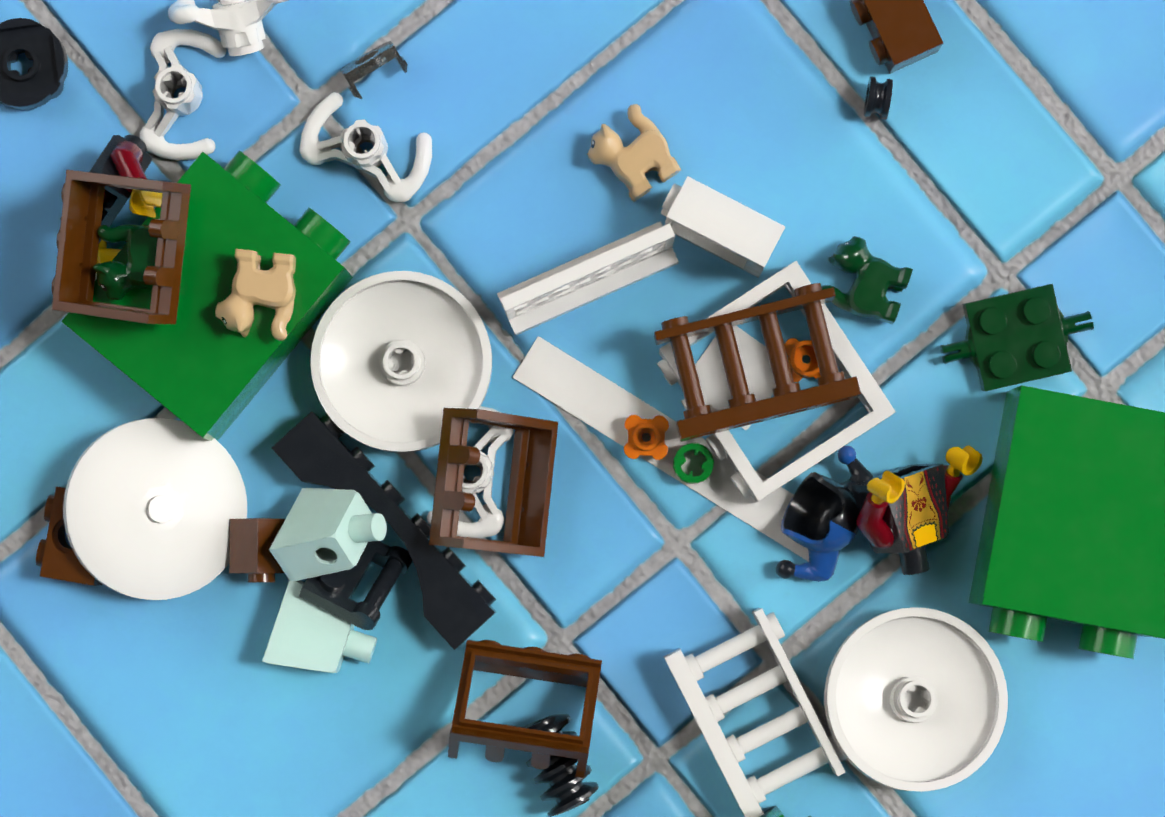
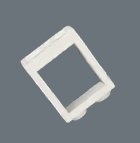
(721, 225)

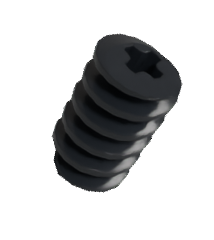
(561, 773)

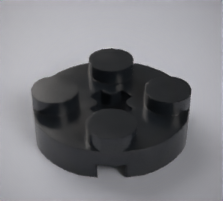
(49, 67)

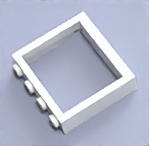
(847, 360)

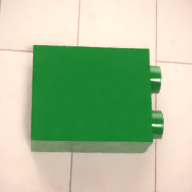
(198, 363)
(1075, 521)

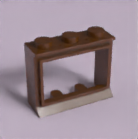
(79, 246)
(528, 486)
(532, 664)

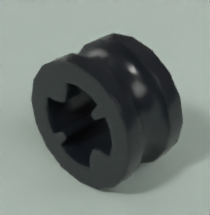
(878, 98)

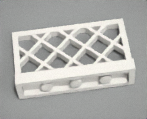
(589, 277)

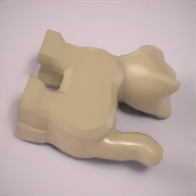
(632, 162)
(265, 288)

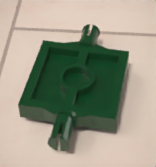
(1017, 337)

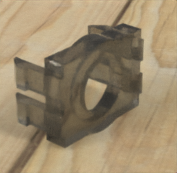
(369, 62)

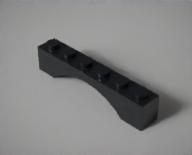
(449, 599)

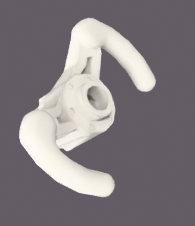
(236, 20)
(166, 83)
(361, 131)
(491, 517)

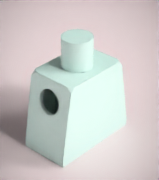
(325, 533)
(313, 637)

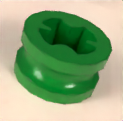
(680, 459)

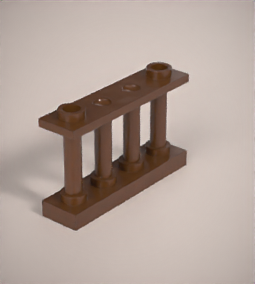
(743, 406)

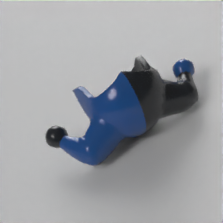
(822, 520)

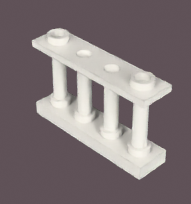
(711, 710)

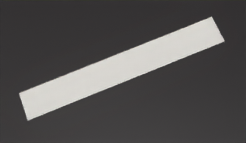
(608, 406)

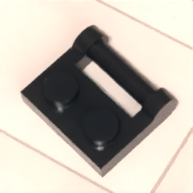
(334, 590)

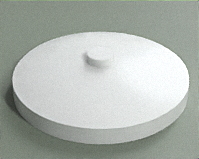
(398, 356)
(153, 509)
(916, 699)

